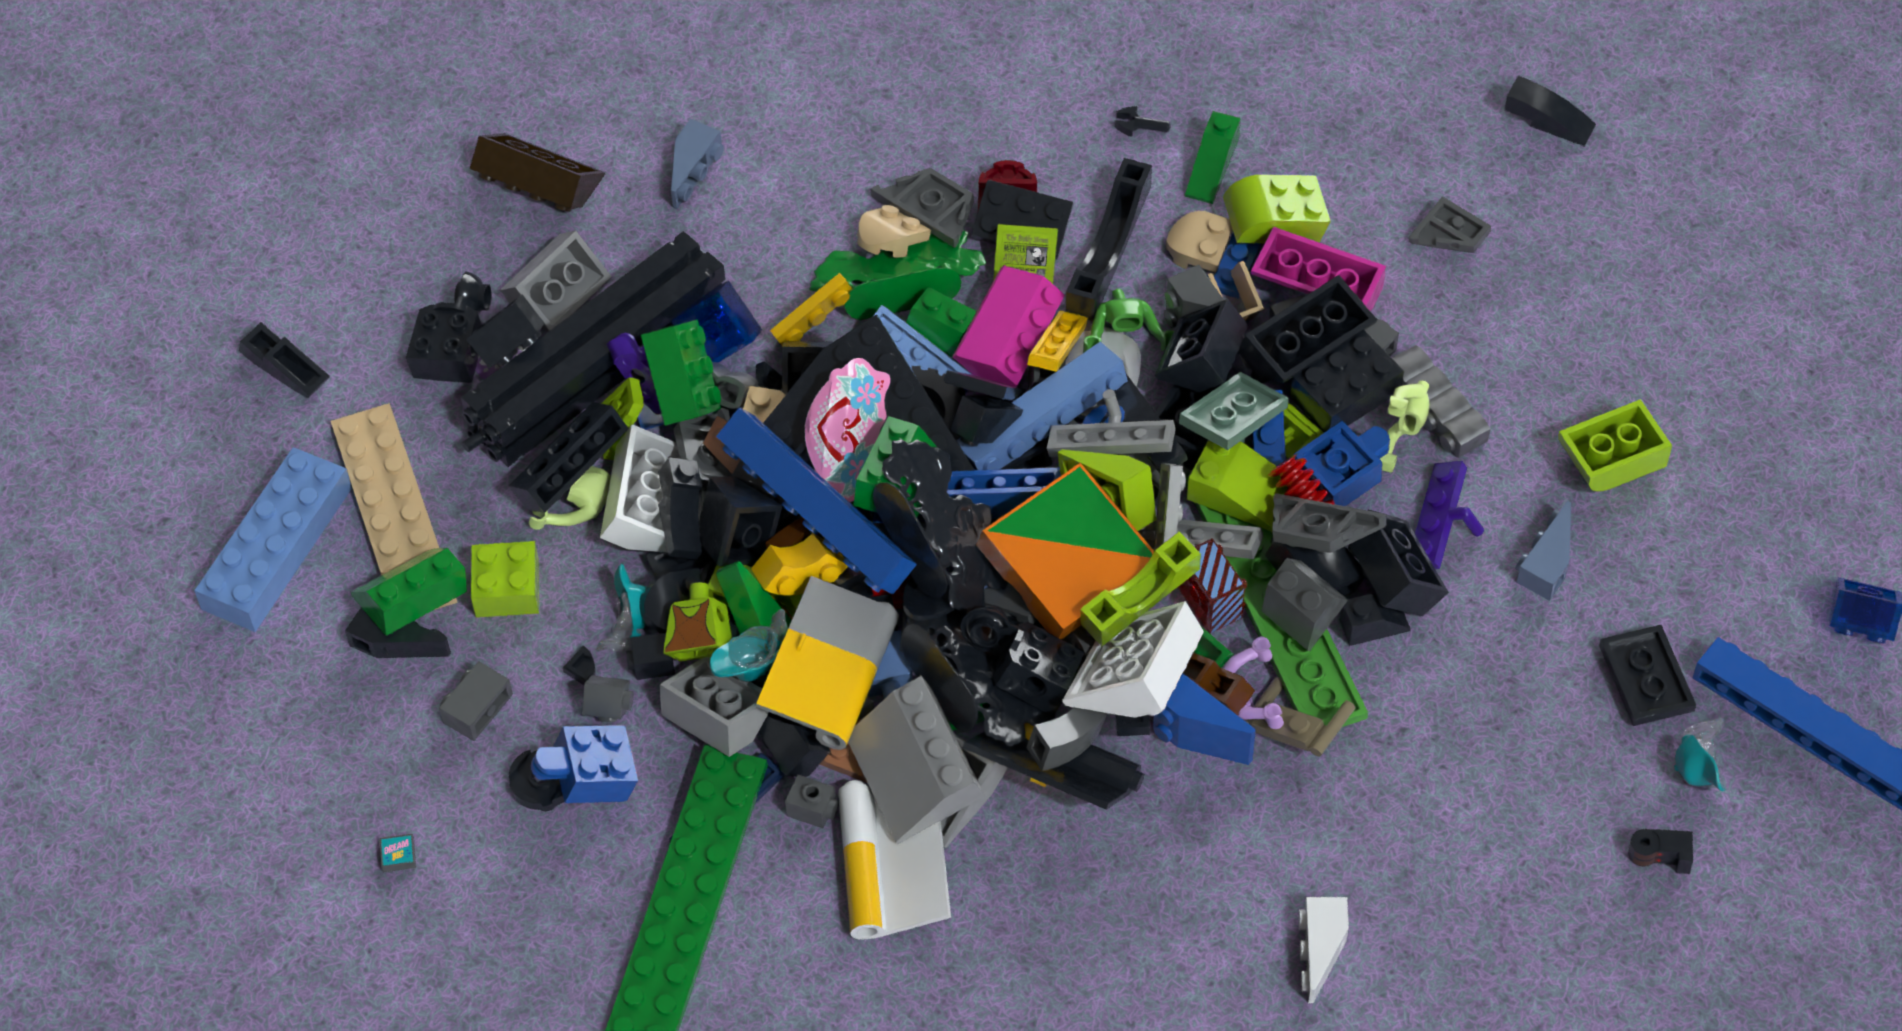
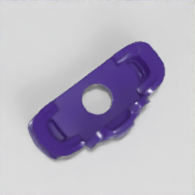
(629, 356)

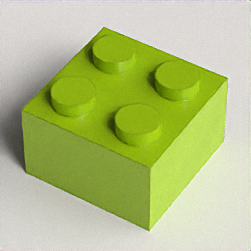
(505, 579)

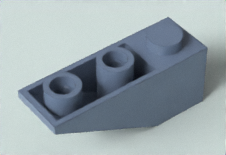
(693, 154)
(1549, 559)

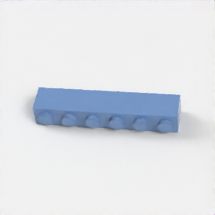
(1051, 403)

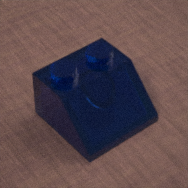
(725, 321)
(1865, 610)

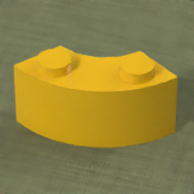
(790, 568)

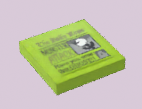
(1026, 249)

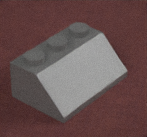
(558, 279)
(713, 707)

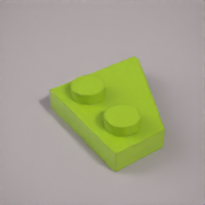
(628, 404)

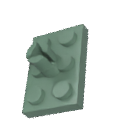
(1233, 410)

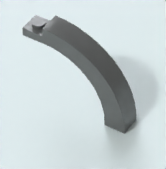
(1072, 733)

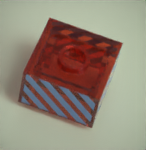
(1215, 590)

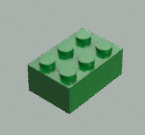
(681, 372)

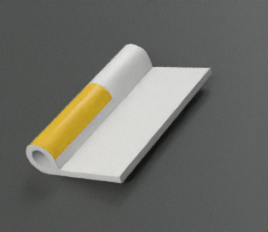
(888, 882)

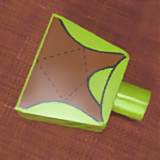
(697, 626)

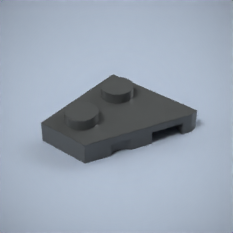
(1450, 228)

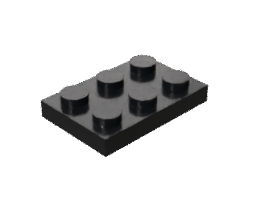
(1019, 207)
(1647, 675)

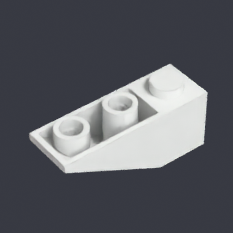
(1325, 935)

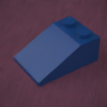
(1204, 725)

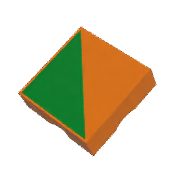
(1065, 549)

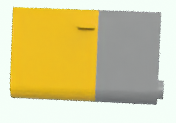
(828, 661)

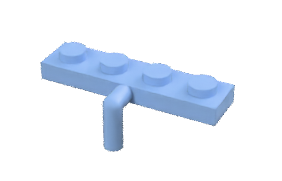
(915, 347)

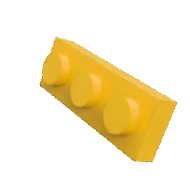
(813, 310)

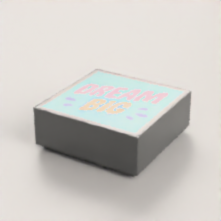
(397, 853)

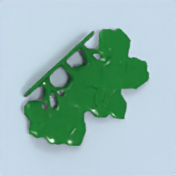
(901, 279)

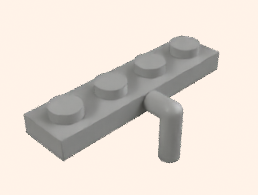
(1114, 436)
(1169, 506)
(1235, 539)

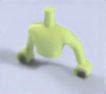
(1412, 406)
(587, 493)

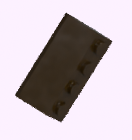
(535, 171)

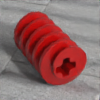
(1298, 480)

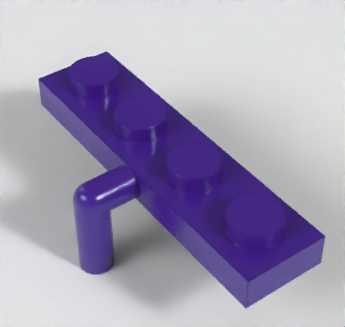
(1441, 509)

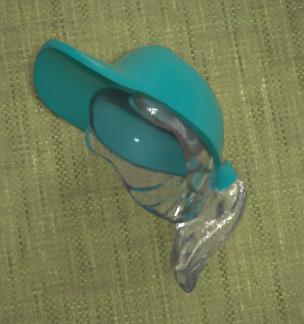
(629, 618)
(752, 652)
(1697, 754)

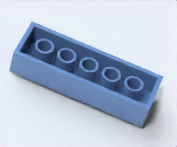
(273, 539)

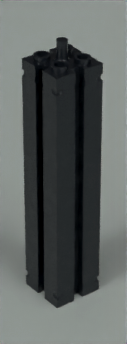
(572, 361)

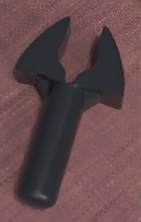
(1137, 122)

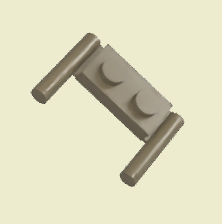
(1300, 728)

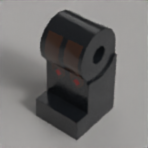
(1662, 847)

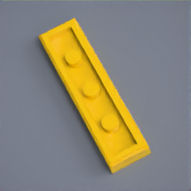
(1057, 341)

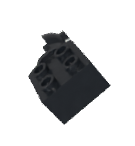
(440, 333)
(1029, 659)

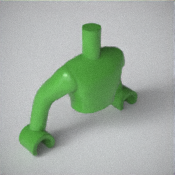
(1125, 316)

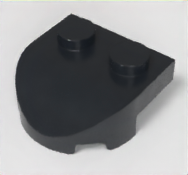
(662, 593)

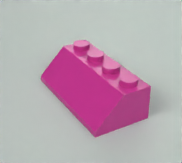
(1310, 264)
(1008, 325)

